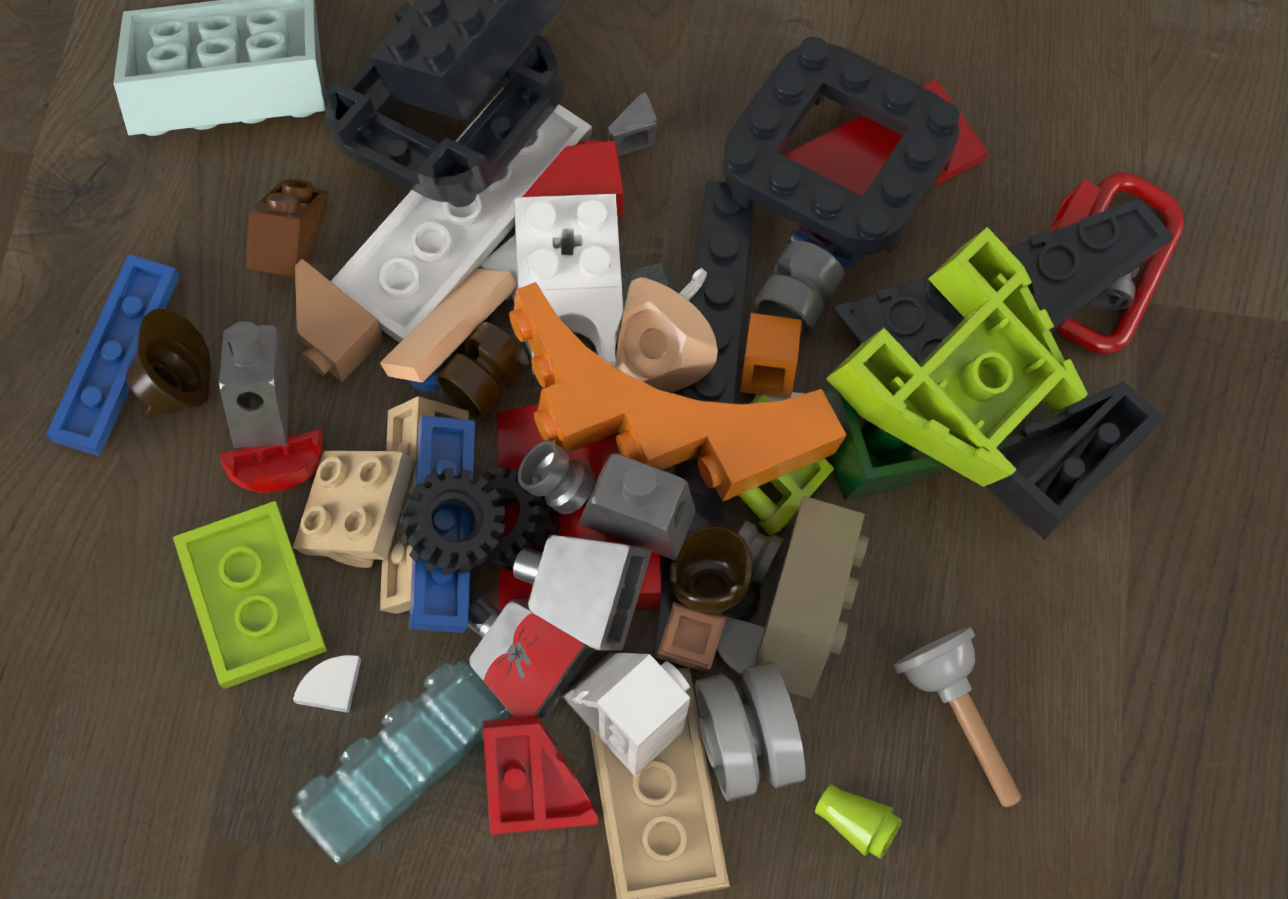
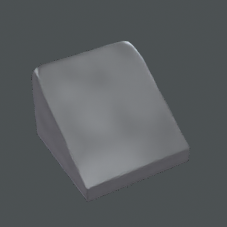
(634, 127)

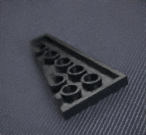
(1065, 270)

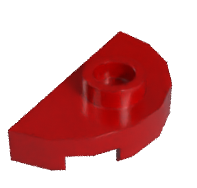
(277, 466)

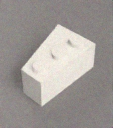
(632, 705)

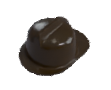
(169, 365)

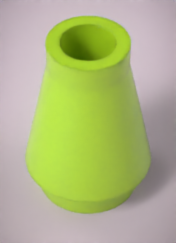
(860, 820)

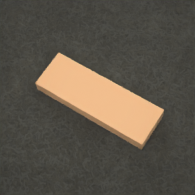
(449, 325)

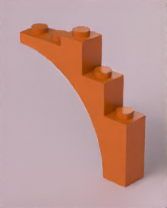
(594, 400)

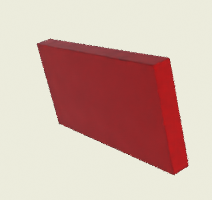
(861, 147)

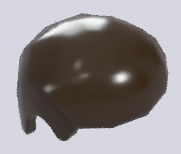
(712, 570)

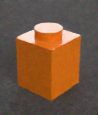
(771, 355)

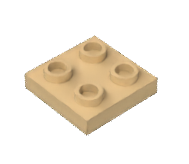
(354, 506)

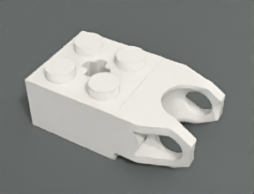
(581, 286)

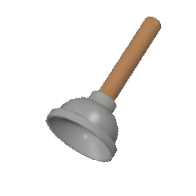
(944, 669)

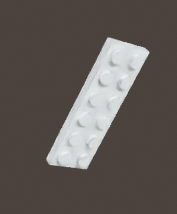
(434, 247)

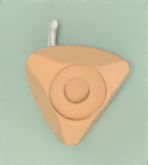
(665, 335)

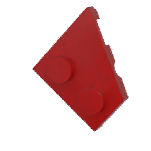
(530, 779)

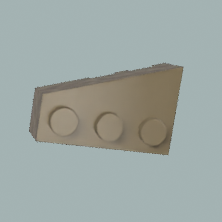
(812, 593)

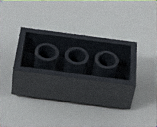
(457, 50)

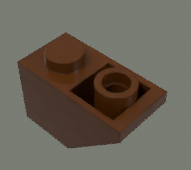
(285, 227)

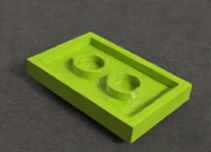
(249, 595)

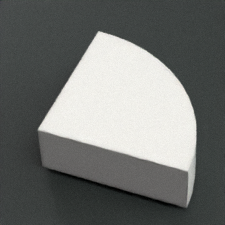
(330, 684)

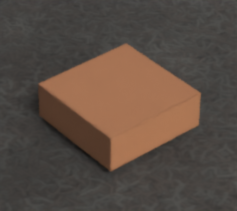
(691, 638)

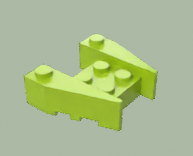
(977, 378)

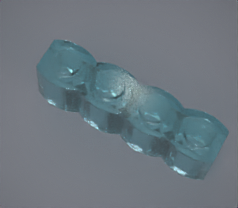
(399, 763)

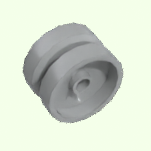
(750, 731)

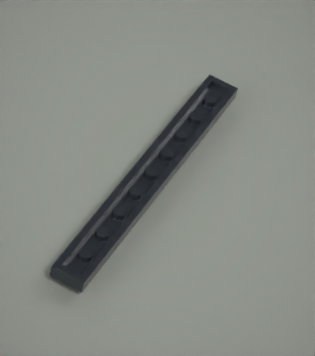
(720, 300)

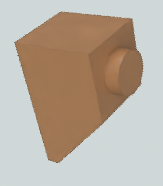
(331, 325)

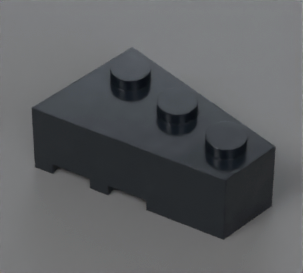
(1071, 455)

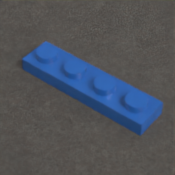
(99, 381)
(437, 599)

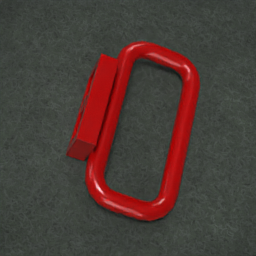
(1091, 199)

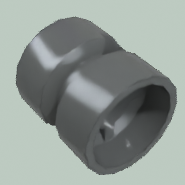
(800, 284)

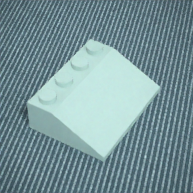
(218, 64)

